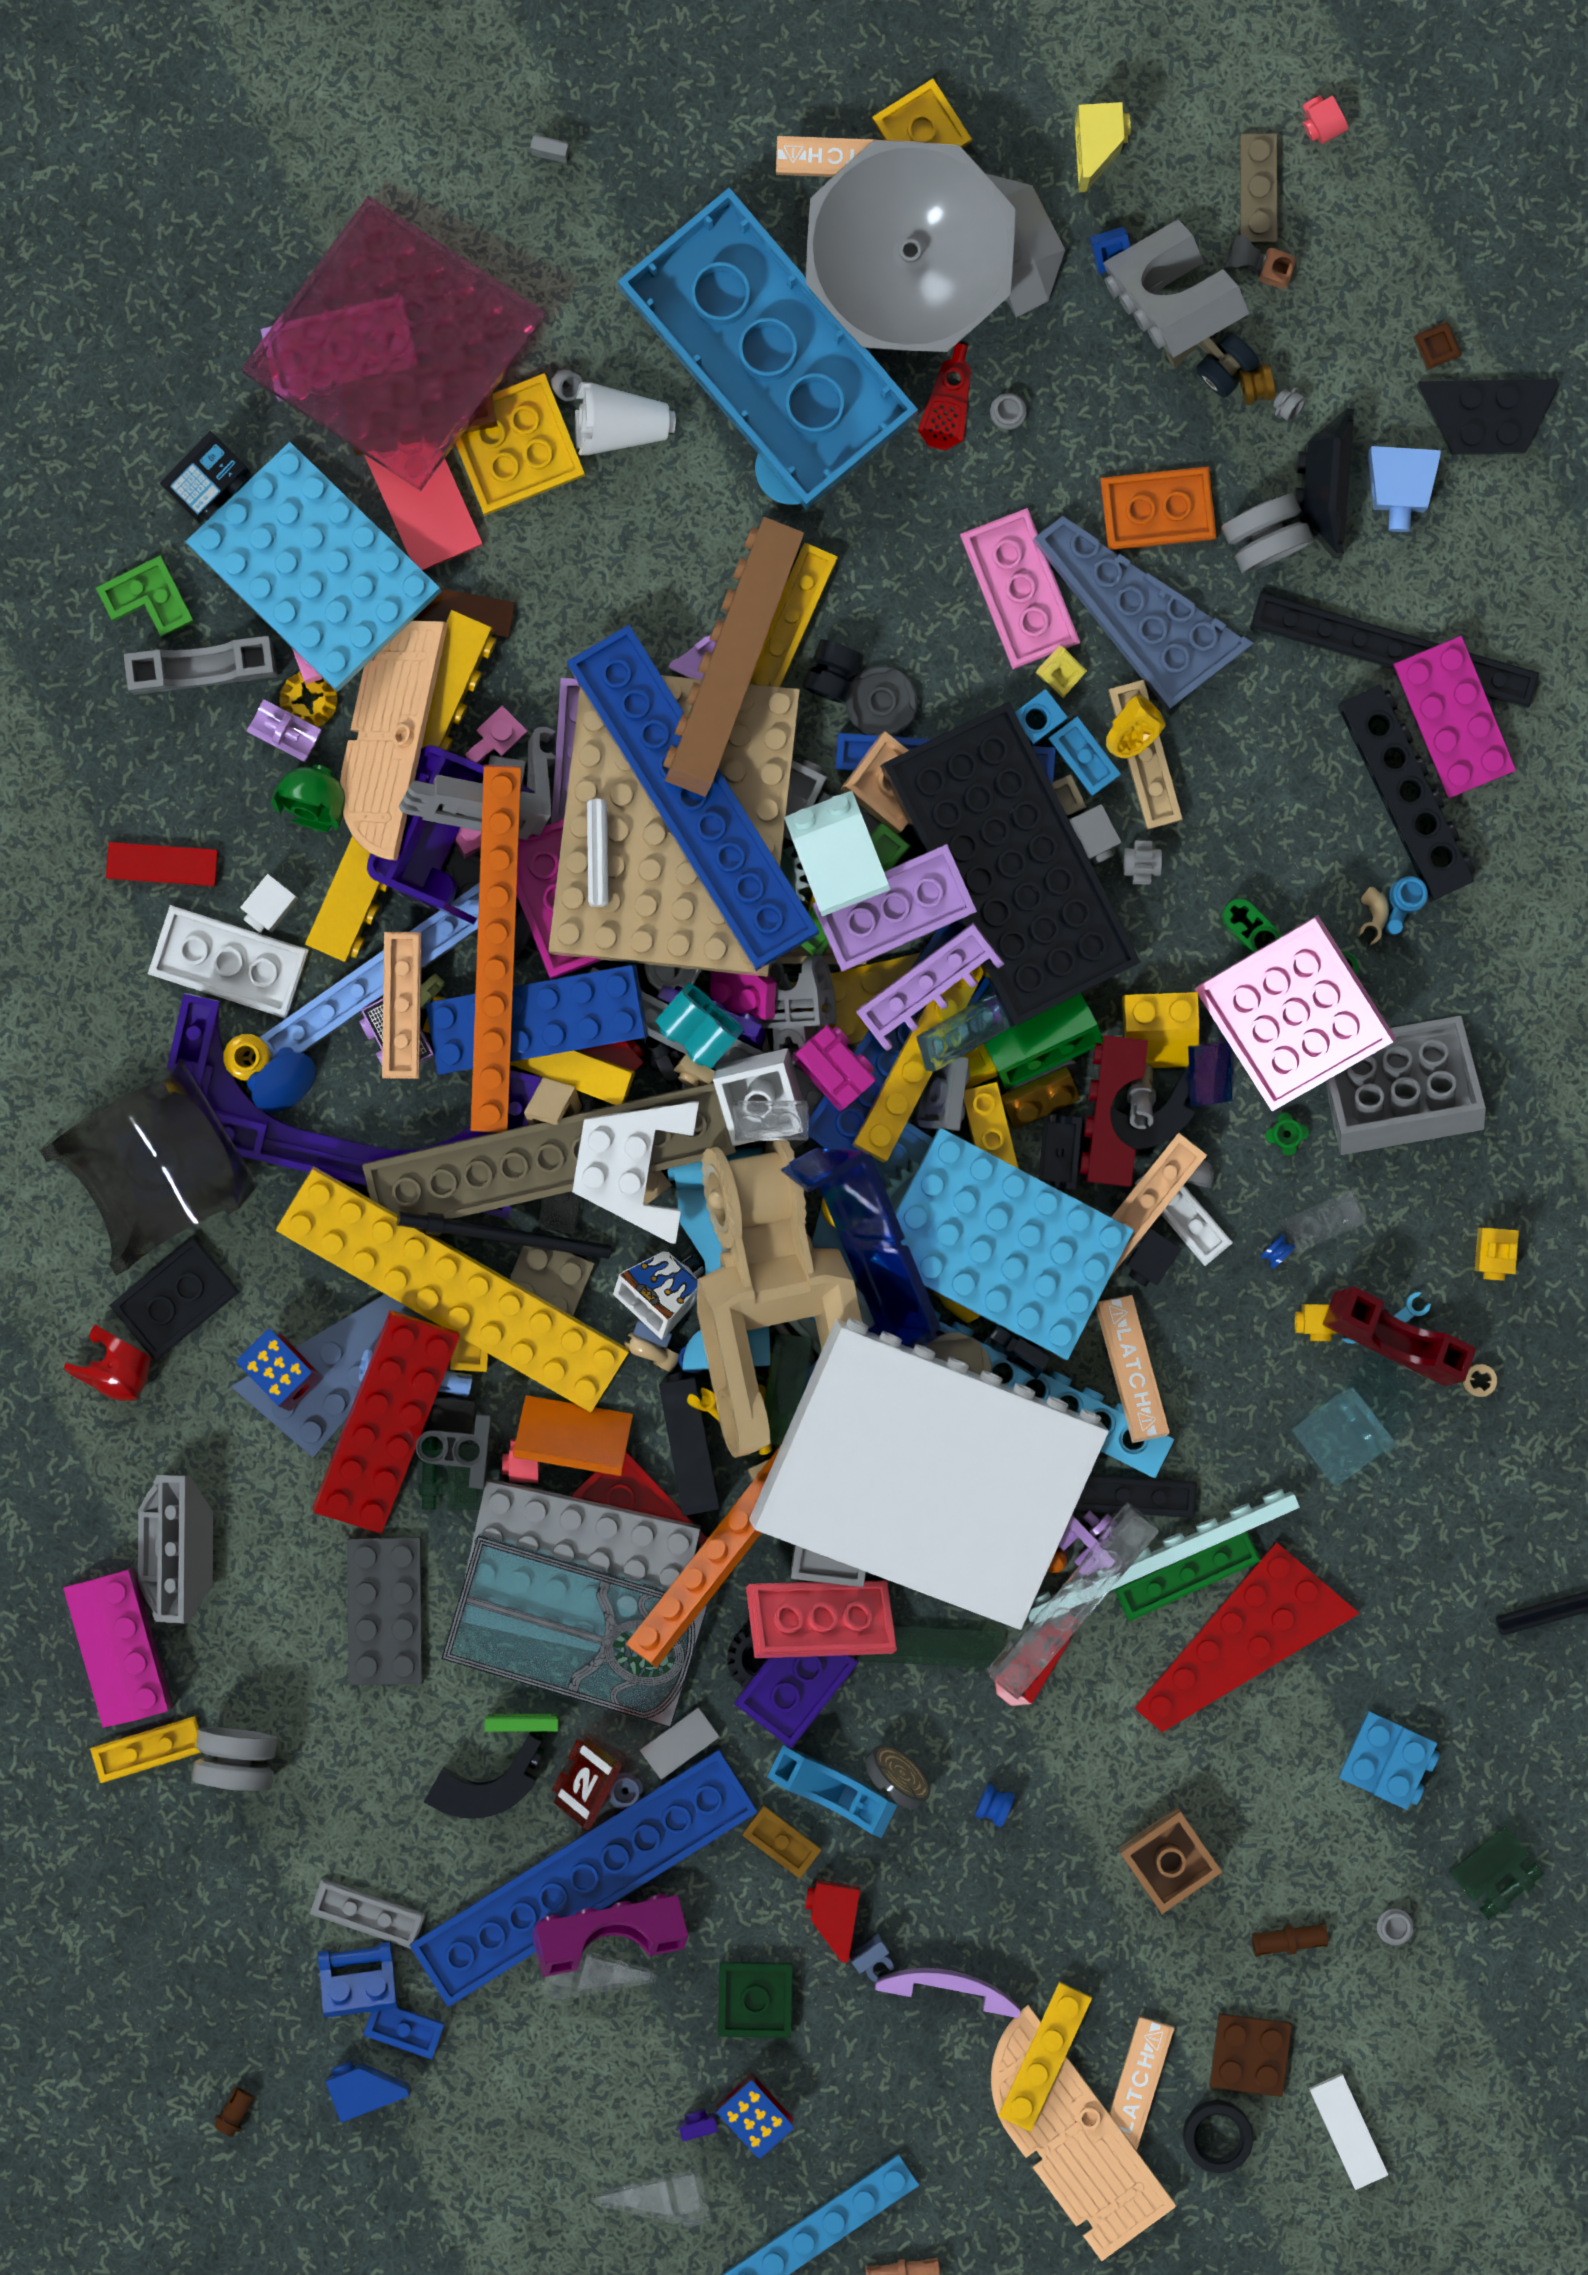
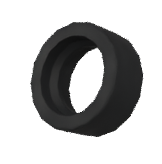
(1221, 2164)

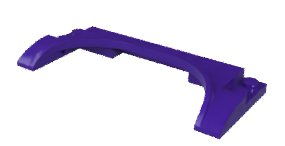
(270, 1140)

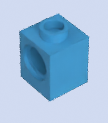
(1049, 708)

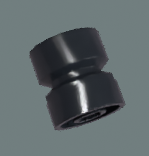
(832, 671)

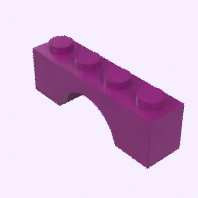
(652, 1924)

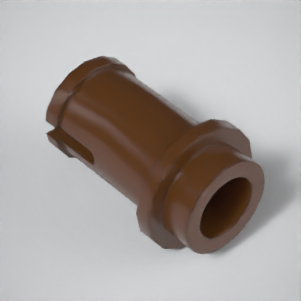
(234, 2112)

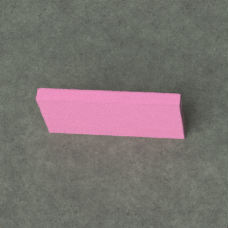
(1019, 589)

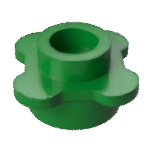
(1276, 1134)

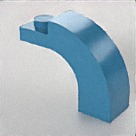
(832, 1789)

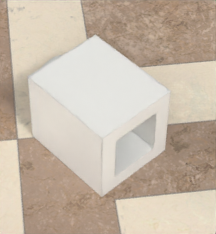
(268, 904)

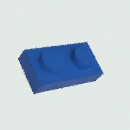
(405, 2030)

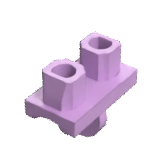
(284, 730)
(1075, 1530)

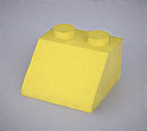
(1099, 139)

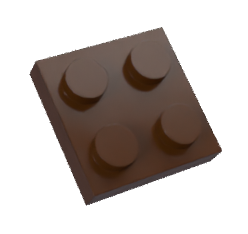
(1250, 2054)

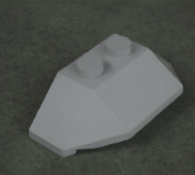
(1036, 248)
(175, 1548)

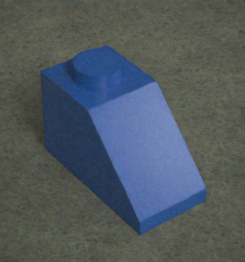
(363, 2089)

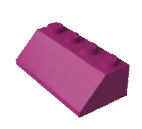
(118, 1648)

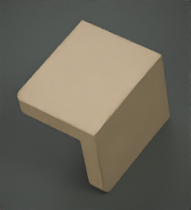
(551, 1102)

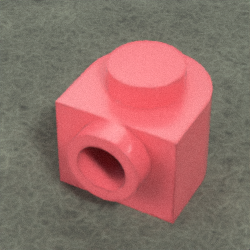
(1323, 119)
(520, 1469)

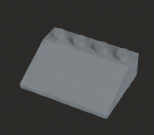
(1408, 1090)

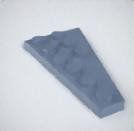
(1149, 622)
(337, 1357)

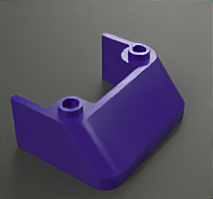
(428, 843)

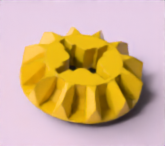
(322, 708)

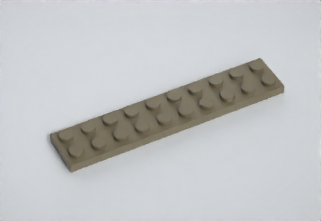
(529, 1160)

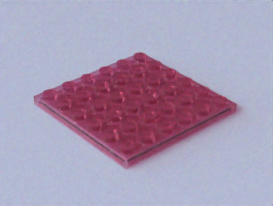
(394, 343)

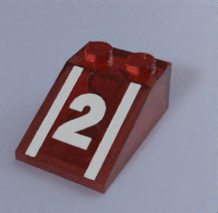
(588, 1780)

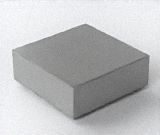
(550, 148)

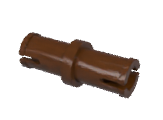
(1289, 1939)

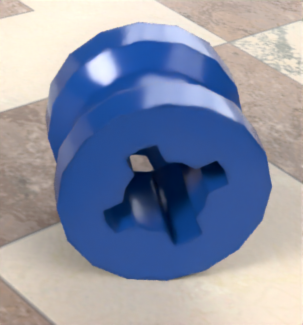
(994, 1805)

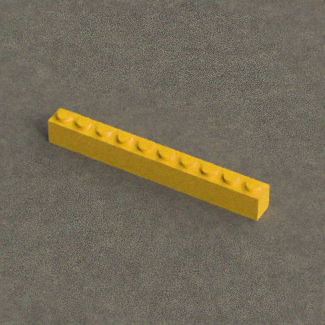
(353, 891)

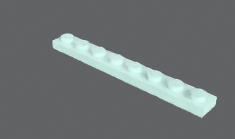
(1209, 1534)

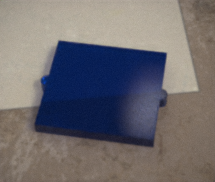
(1210, 1073)

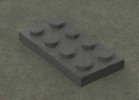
(384, 1611)

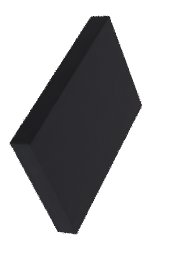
(174, 1298)

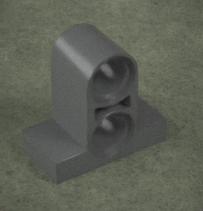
(451, 1453)

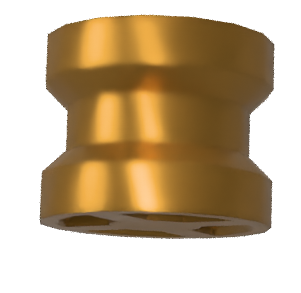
(1257, 384)

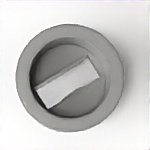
(571, 378)
(1203, 1175)

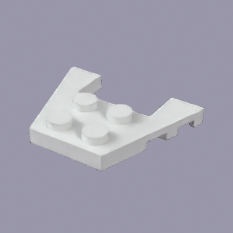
(617, 1159)

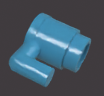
(1406, 897)

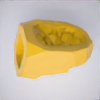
(1134, 728)

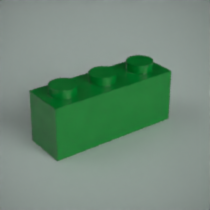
(1043, 1041)

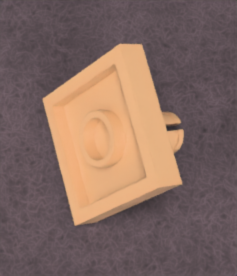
(872, 787)

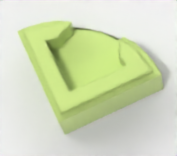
(430, 989)

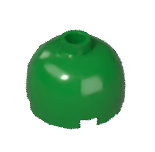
(311, 796)

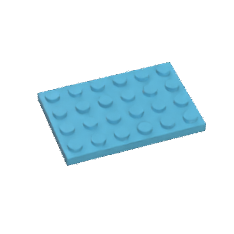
(313, 566)
(1008, 1243)

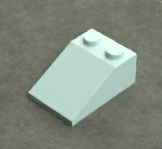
(837, 853)

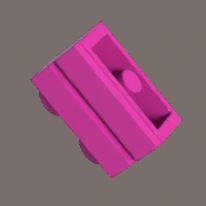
(834, 1066)

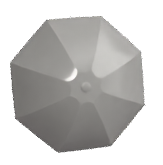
(910, 246)

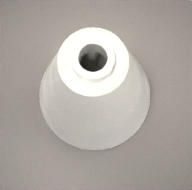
(618, 420)

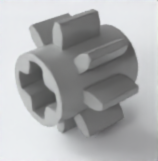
(1142, 862)

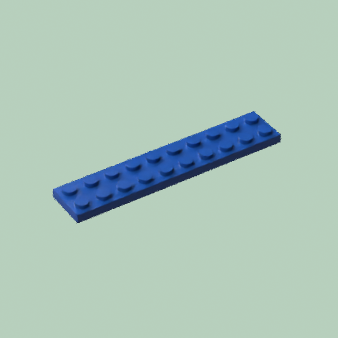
(708, 829)
(584, 1875)

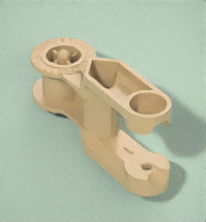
(763, 1280)

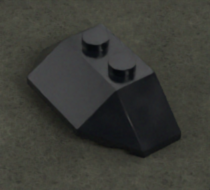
(1326, 482)

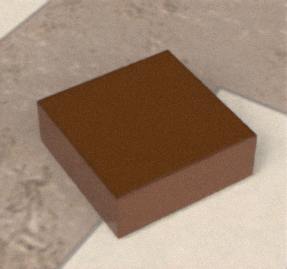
(1437, 346)

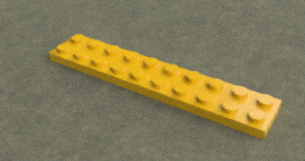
(452, 1289)

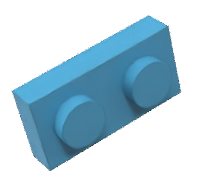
(1084, 756)

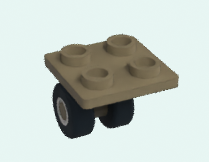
(1222, 363)

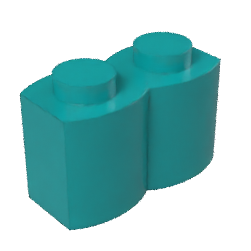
(699, 1026)

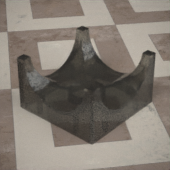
(153, 1163)

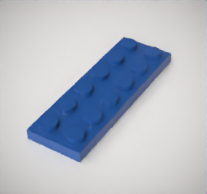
(546, 1018)

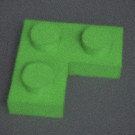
(149, 587)

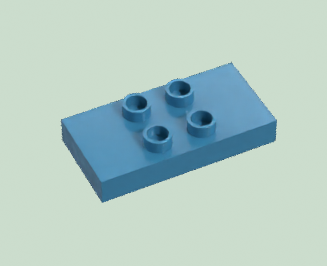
(767, 349)

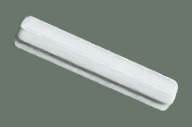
(597, 852)

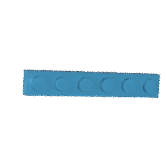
(830, 2221)

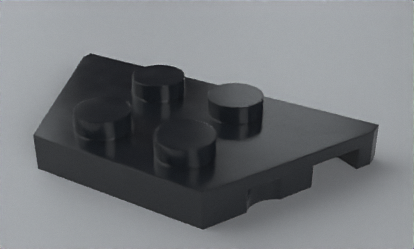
(1488, 413)

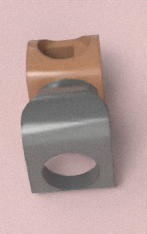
(1272, 267)

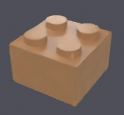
(1169, 1860)

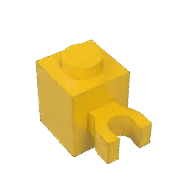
(1496, 1252)

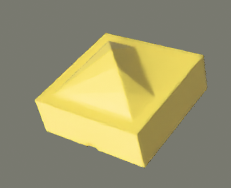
(1061, 671)

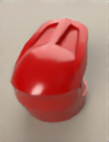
(120, 1373)

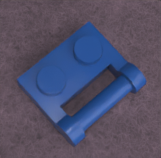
(357, 1991)

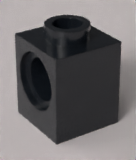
(1151, 1258)

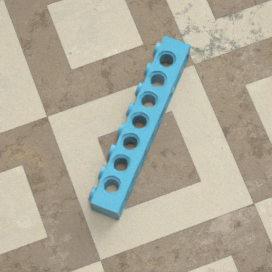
(1146, 1457)

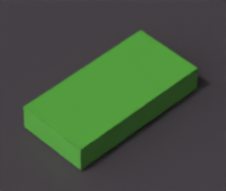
(521, 1722)

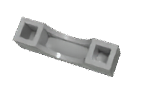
(200, 667)

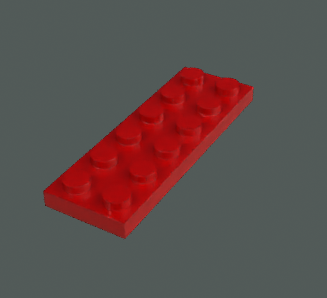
(385, 1421)

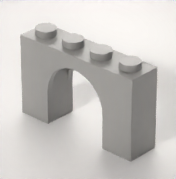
(1179, 318)

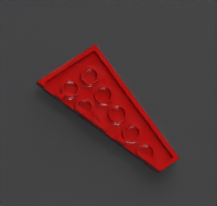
(1258, 1625)

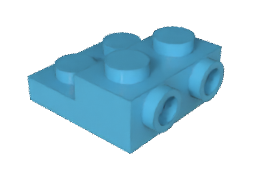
(1389, 1761)

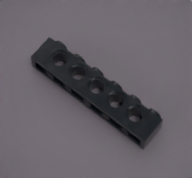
(1403, 814)

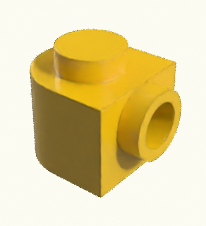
(1311, 1320)

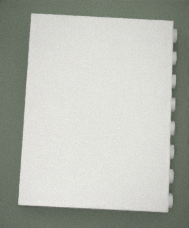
(928, 1473)

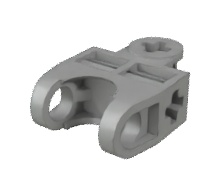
(810, 991)

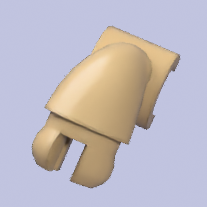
(1380, 911)
(646, 1349)

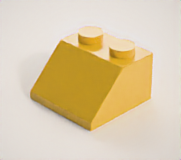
(1167, 1023)

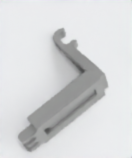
(460, 801)

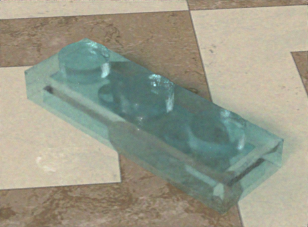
(962, 1032)

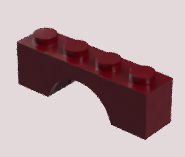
(1108, 1157)
(1423, 1351)

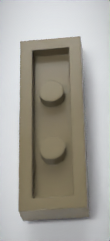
(1258, 188)

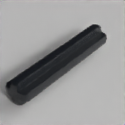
(1542, 1613)

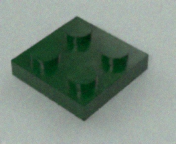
(755, 1999)

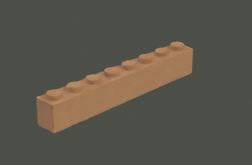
(734, 656)

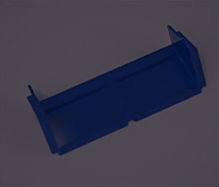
(869, 1231)

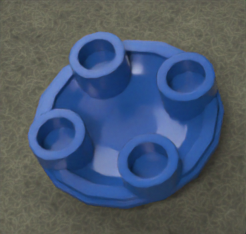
(282, 1081)

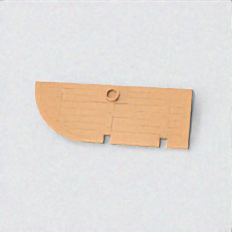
(391, 730)
(1082, 2149)

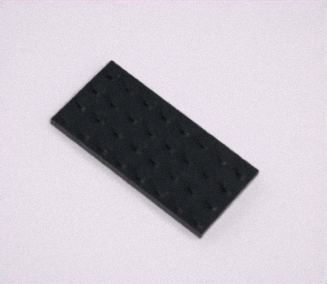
(1018, 860)

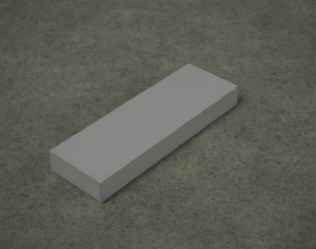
(367, 1913)

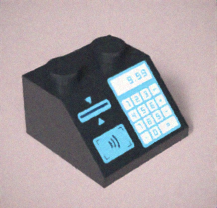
(205, 478)

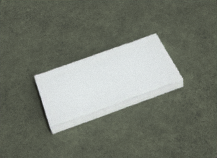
(228, 961)

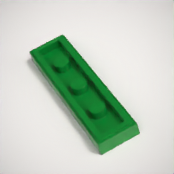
(1186, 1576)

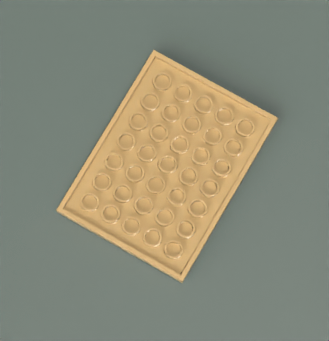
(655, 898)

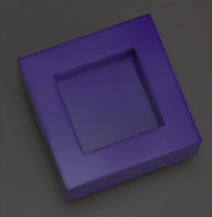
(698, 2124)

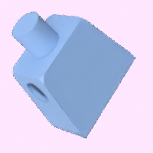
(1402, 482)

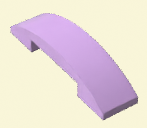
(902, 1983)

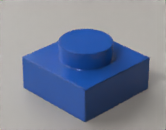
(1108, 245)

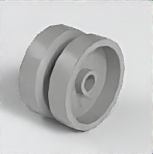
(1266, 529)
(234, 1764)

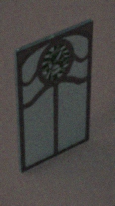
(565, 1631)

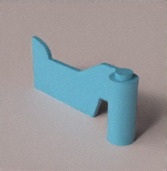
(699, 1228)

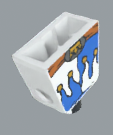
(660, 1290)

